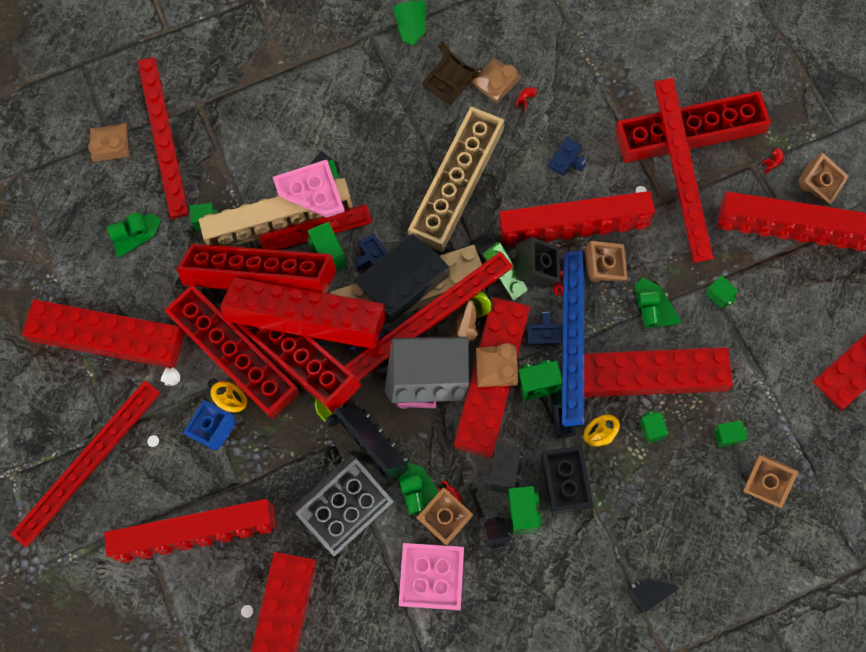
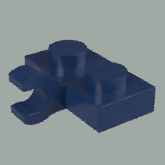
(567, 156)
(372, 251)
(546, 332)

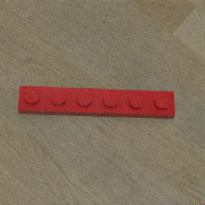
(298, 232)

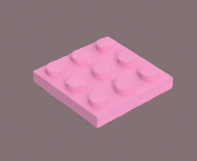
(431, 576)

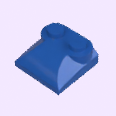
(210, 425)

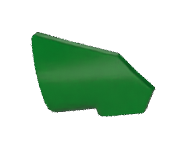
(410, 20)
(133, 232)
(654, 305)
(417, 489)

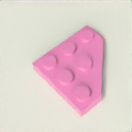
(311, 188)

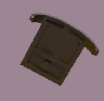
(450, 76)

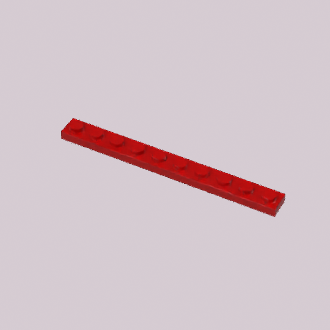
(163, 138)
(683, 170)
(431, 314)
(85, 464)

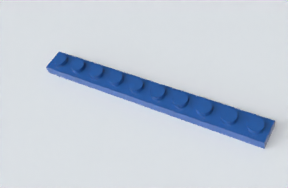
(573, 340)

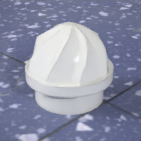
(170, 376)

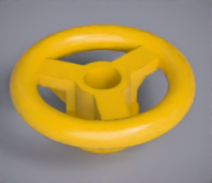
(227, 400)
(602, 434)

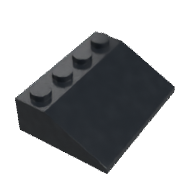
(403, 276)
(372, 442)

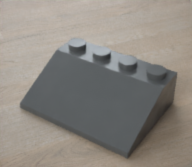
(428, 369)
(342, 505)

